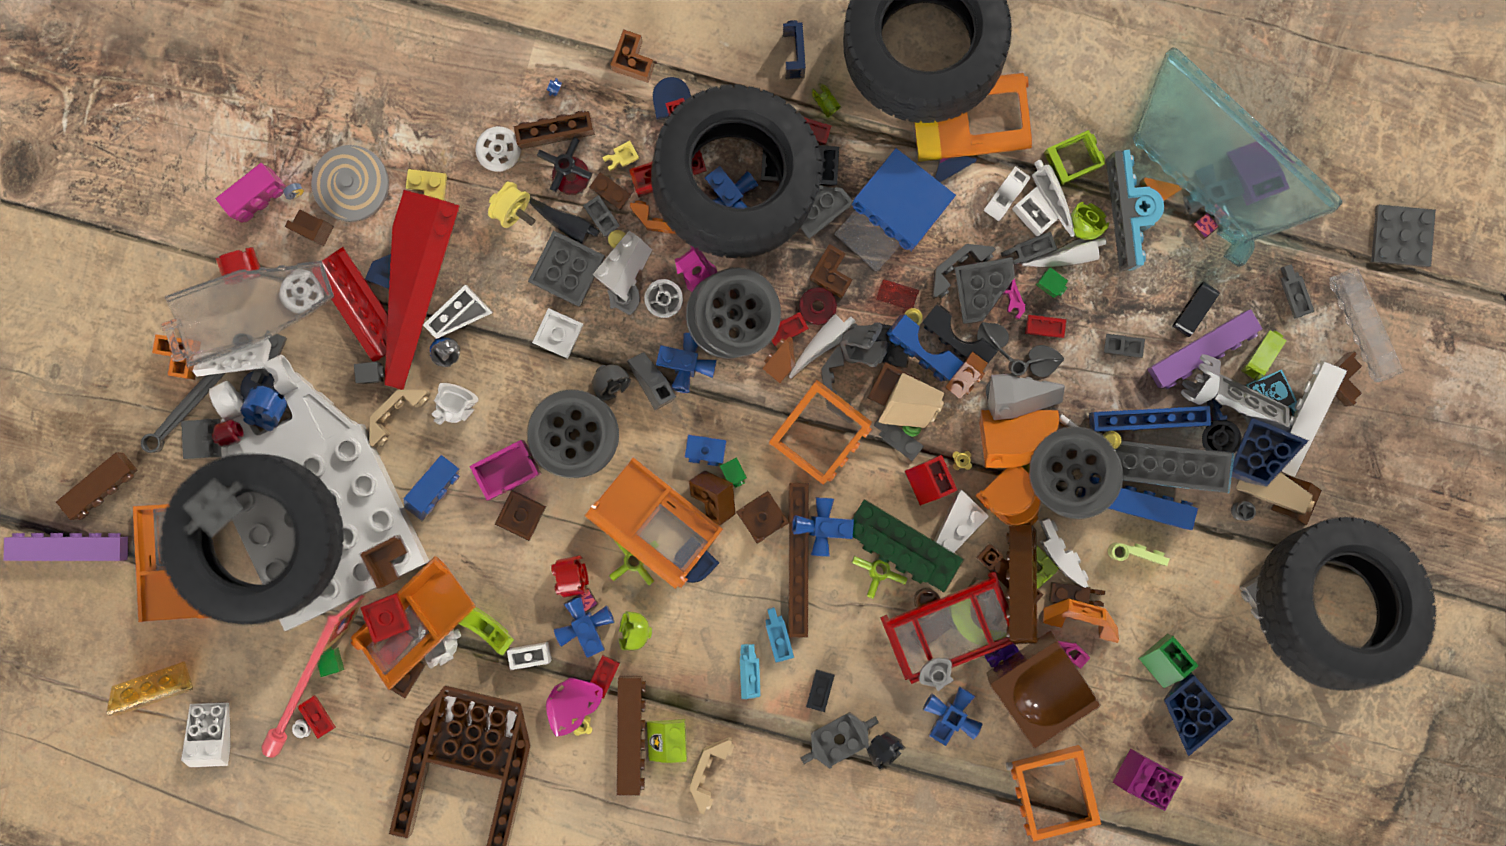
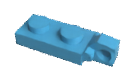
(778, 636)

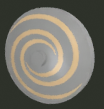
(350, 183)

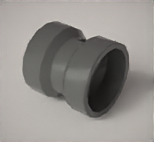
(1246, 512)

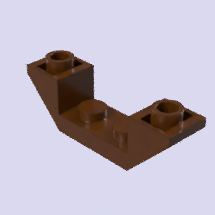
(994, 561)

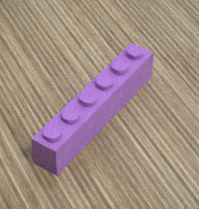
(1213, 344)
(65, 548)

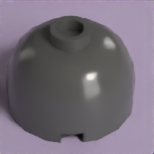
(609, 380)

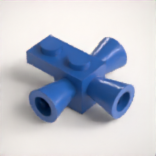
(726, 191)
(685, 363)
(823, 527)
(584, 627)
(952, 716)

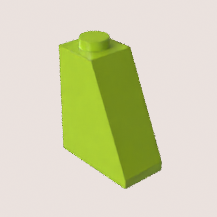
(1264, 355)

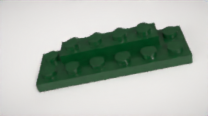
(905, 547)

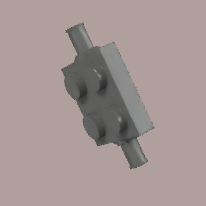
(213, 507)

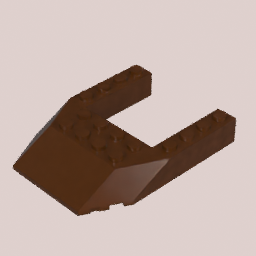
(472, 736)

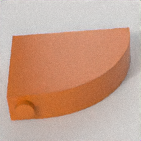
(1014, 440)

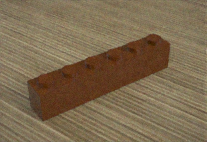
(1022, 584)
(630, 735)

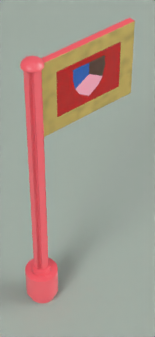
(333, 631)

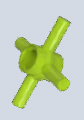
(627, 566)
(876, 578)

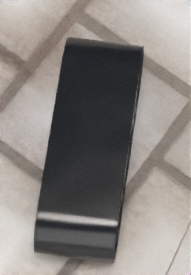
(1196, 309)

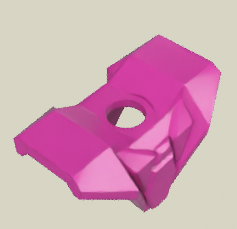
(688, 262)

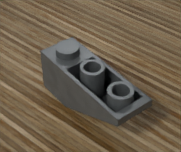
(652, 381)

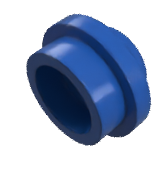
(553, 87)

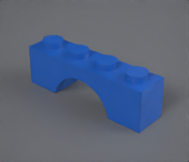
(905, 333)

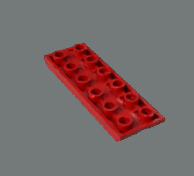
(357, 303)

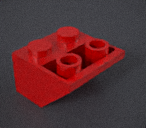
(931, 480)

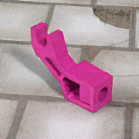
(1015, 300)
(1081, 658)

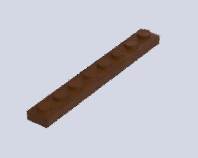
(798, 562)

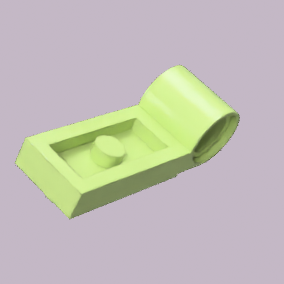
(1137, 550)

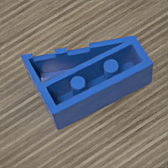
(431, 487)

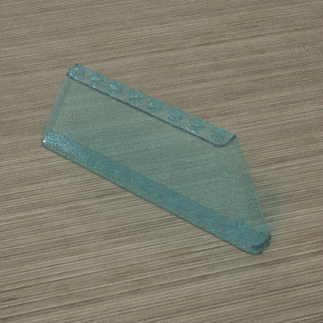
(1226, 155)

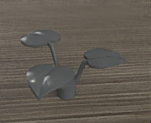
(1043, 358)

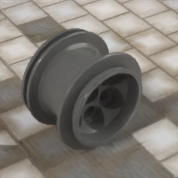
(748, 286)
(542, 430)
(1054, 450)

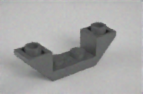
(978, 252)
(835, 360)

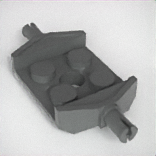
(831, 753)

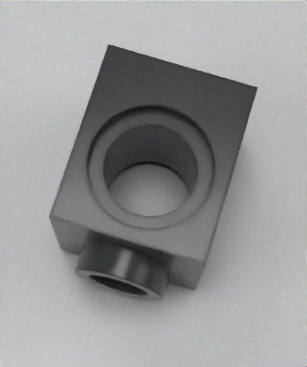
(369, 372)

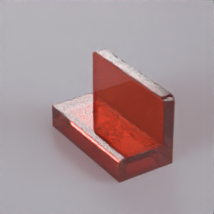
(897, 294)

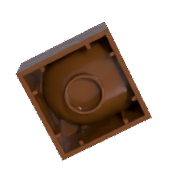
(1042, 689)

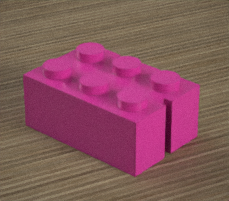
(251, 193)
(505, 470)

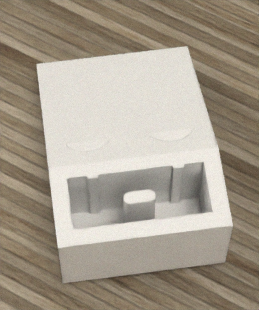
(207, 735)

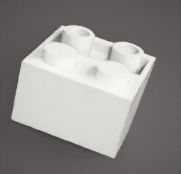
(1035, 212)

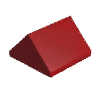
(642, 179)

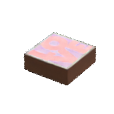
(1205, 226)
(589, 600)

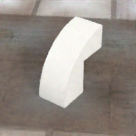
(1007, 193)

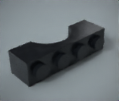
(940, 322)

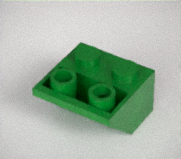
(1168, 661)

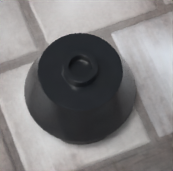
(1221, 437)
(884, 749)

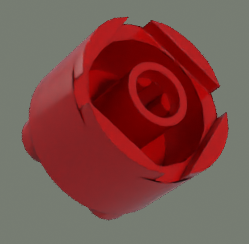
(237, 261)
(570, 576)

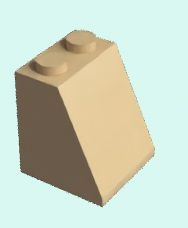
(912, 403)

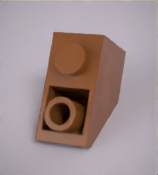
(782, 361)

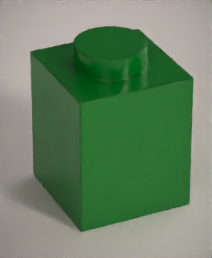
(1052, 283)
(733, 472)
(330, 662)

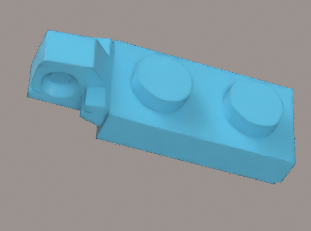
(749, 672)

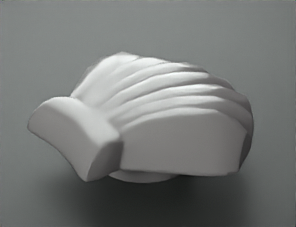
(629, 306)
(936, 673)

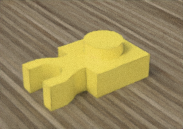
(623, 155)

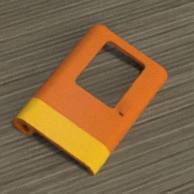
(954, 139)

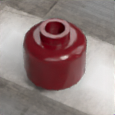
(227, 433)

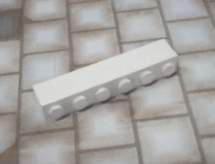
(1313, 407)

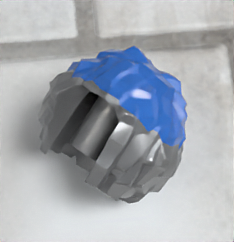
(444, 352)

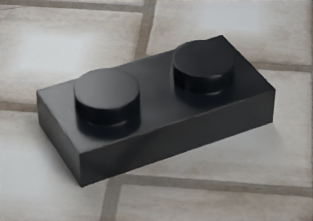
(820, 690)

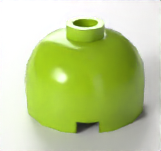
(1088, 221)
(634, 631)

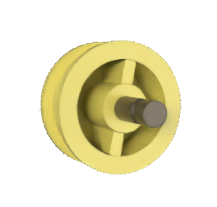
(510, 205)

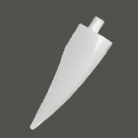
(1051, 190)
(1073, 253)
(827, 338)

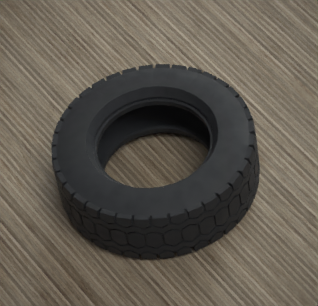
(919, 93)
(748, 116)
(316, 552)
(1399, 591)

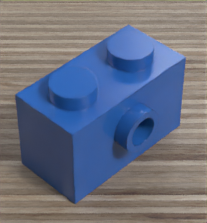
(705, 449)

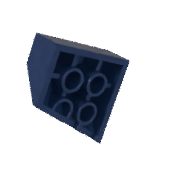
(1264, 453)
(1195, 713)

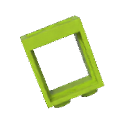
(1057, 165)

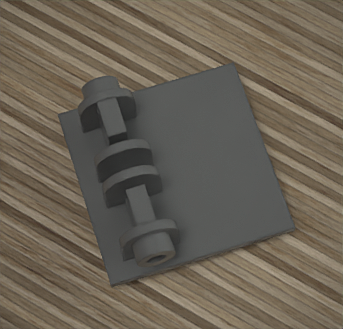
(198, 440)

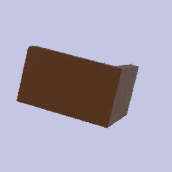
(310, 227)
(826, 272)
(885, 383)
(1347, 391)
(716, 495)
(379, 560)

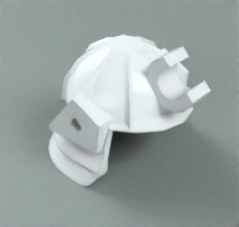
(453, 403)
(443, 650)

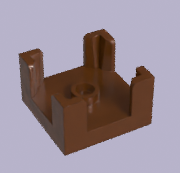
(762, 517)

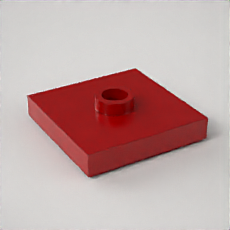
(385, 618)

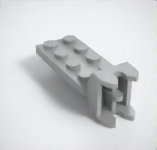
(1234, 395)

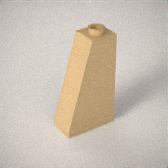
(1282, 493)

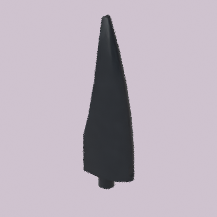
(569, 224)

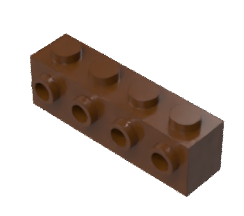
(554, 130)
(97, 486)

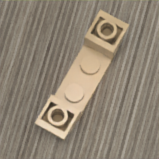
(378, 433)
(701, 796)

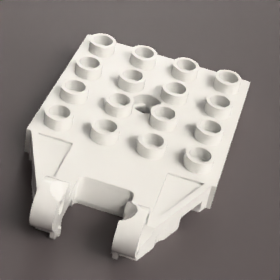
(345, 462)

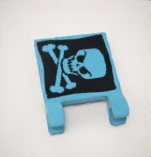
(1277, 388)

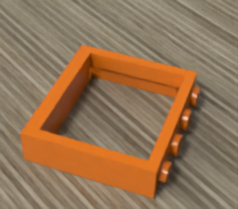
(852, 445)
(1021, 792)

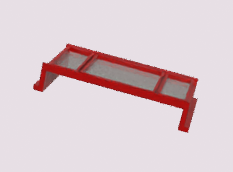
(951, 628)

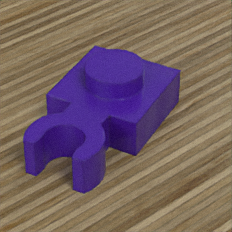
(1001, 654)

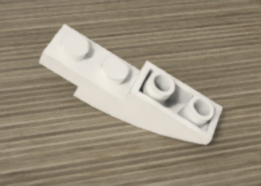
(1065, 560)

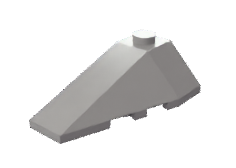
(1018, 396)

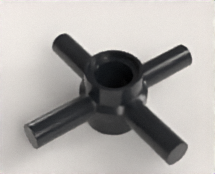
(564, 157)

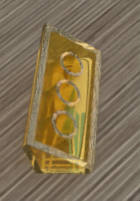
(149, 689)

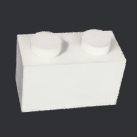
(529, 655)

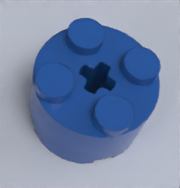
(263, 408)

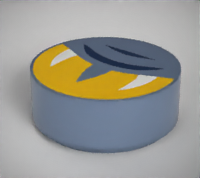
(293, 191)

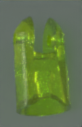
(826, 100)

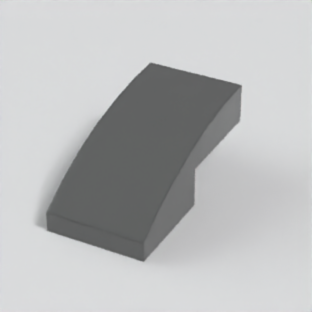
(601, 215)
(1124, 346)

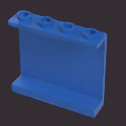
(903, 200)

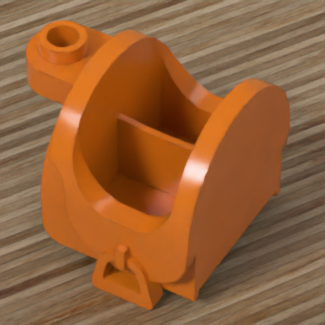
(1012, 498)

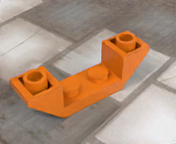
(642, 212)
(1056, 614)

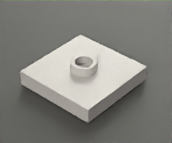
(558, 333)

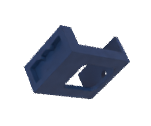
(797, 68)

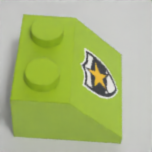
(667, 741)

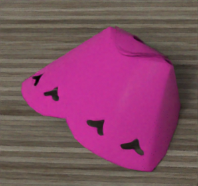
(571, 704)

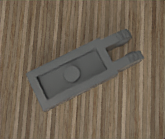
(1032, 248)

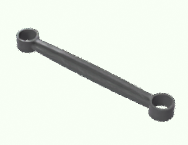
(181, 411)

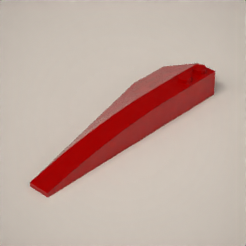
(417, 255)

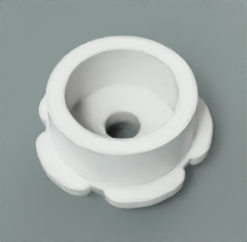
(298, 732)

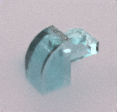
(1238, 251)

